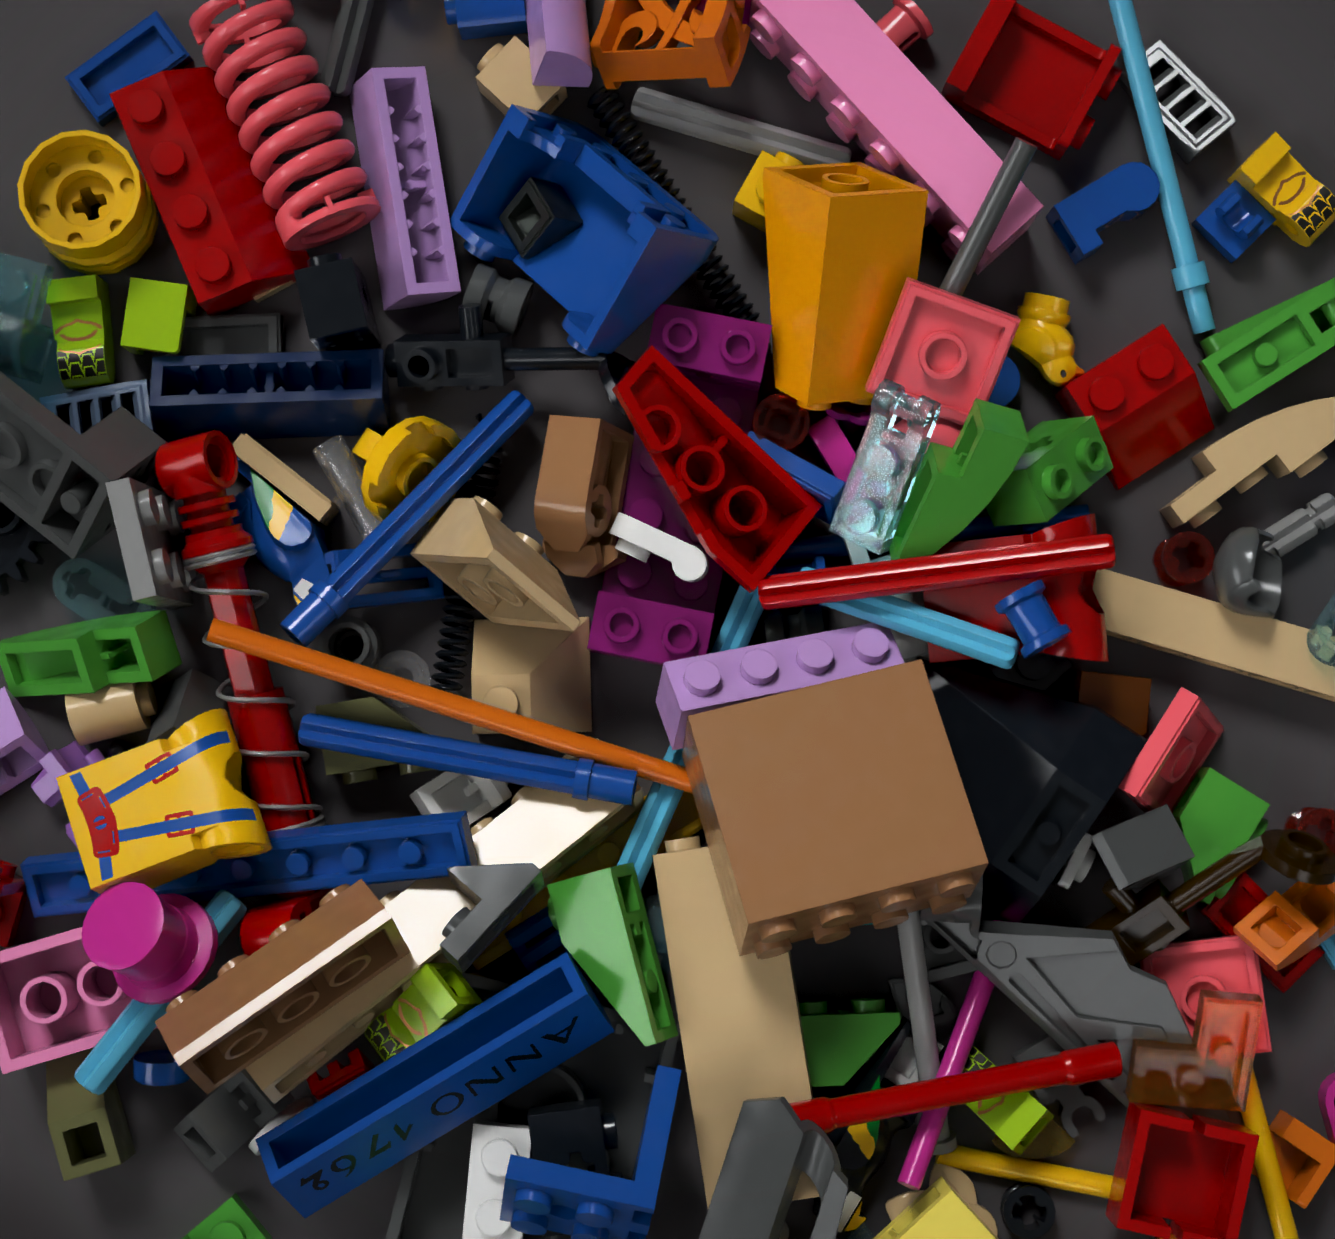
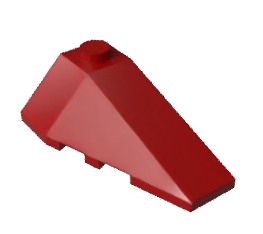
(723, 481)

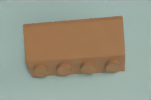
(281, 985)

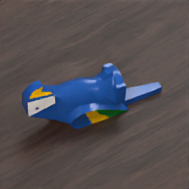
(283, 534)

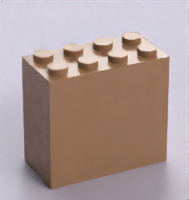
(832, 809)

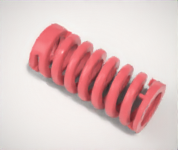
(283, 76)

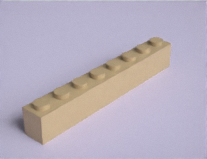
(537, 829)

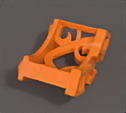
(716, 39)

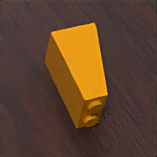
(836, 268)

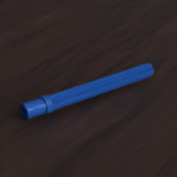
(330, 597)
(580, 778)

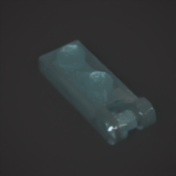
(885, 467)

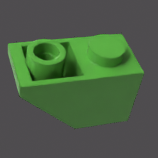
(1216, 820)
(844, 1039)

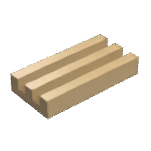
(285, 479)

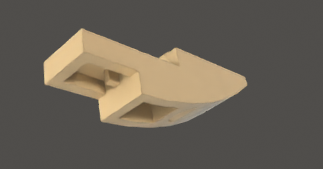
(1282, 440)

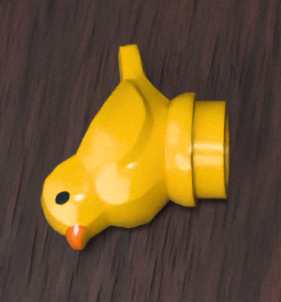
(1045, 339)

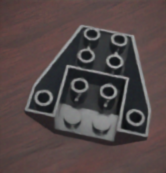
(1032, 775)

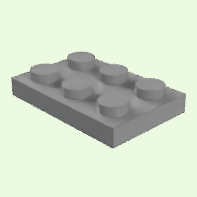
(150, 544)

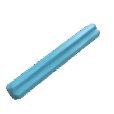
(933, 627)
(139, 1019)

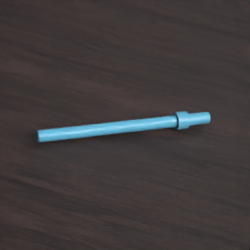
(1189, 273)

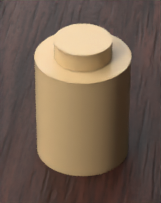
(111, 711)

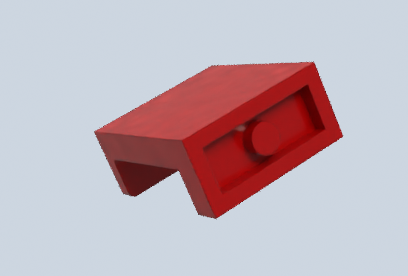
(1031, 77)

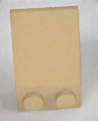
(494, 567)

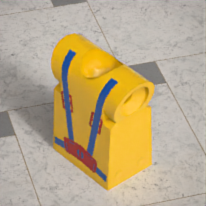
(164, 807)

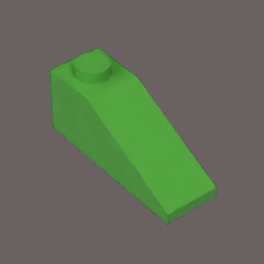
(612, 941)

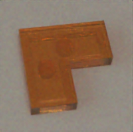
(1211, 1069)

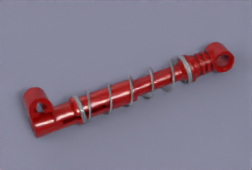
(199, 473)

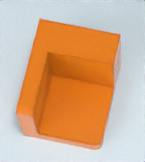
(1302, 1157)

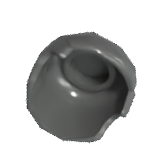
(1247, 575)

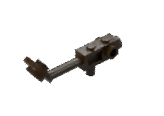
(1156, 916)

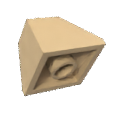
(534, 673)

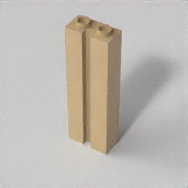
(732, 1010)

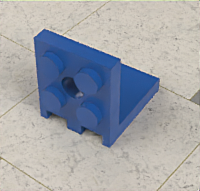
(589, 1203)

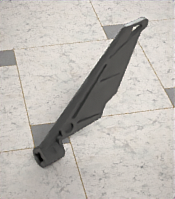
(1070, 984)

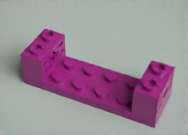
(643, 606)

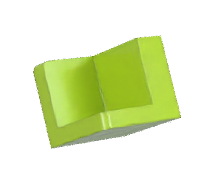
(156, 315)

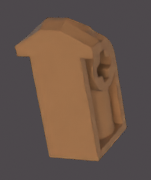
(582, 493)

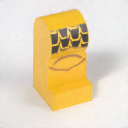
(1287, 191)

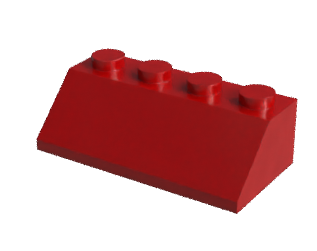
(205, 188)

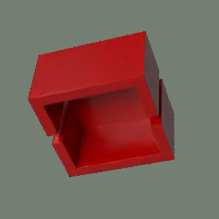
(1181, 1172)

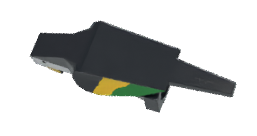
(866, 1145)

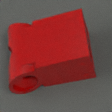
(1068, 595)

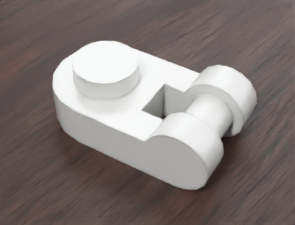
(641, 540)

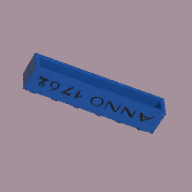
(433, 1086)

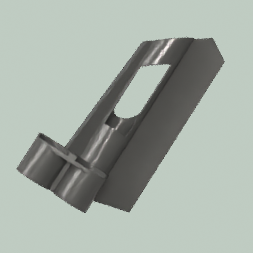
(763, 1172)

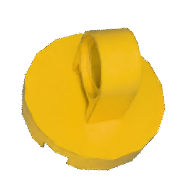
(401, 460)

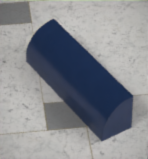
(271, 394)

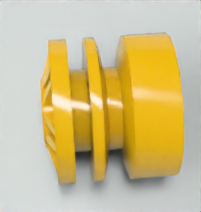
(63, 183)

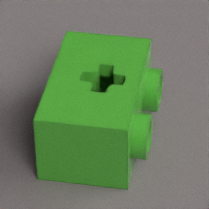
(1052, 472)

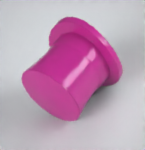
(150, 941)

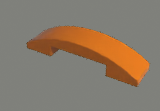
(1290, 923)

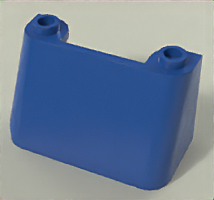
(624, 255)

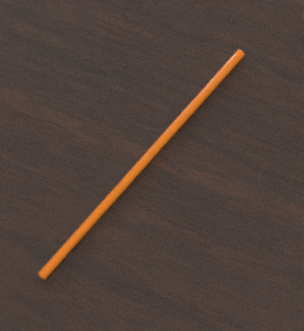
(446, 703)

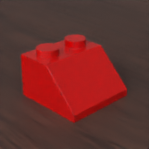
(1142, 403)

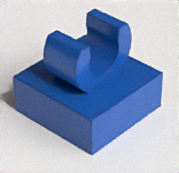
(1233, 221)

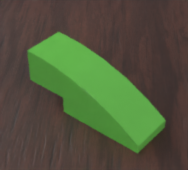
(959, 480)
(90, 655)

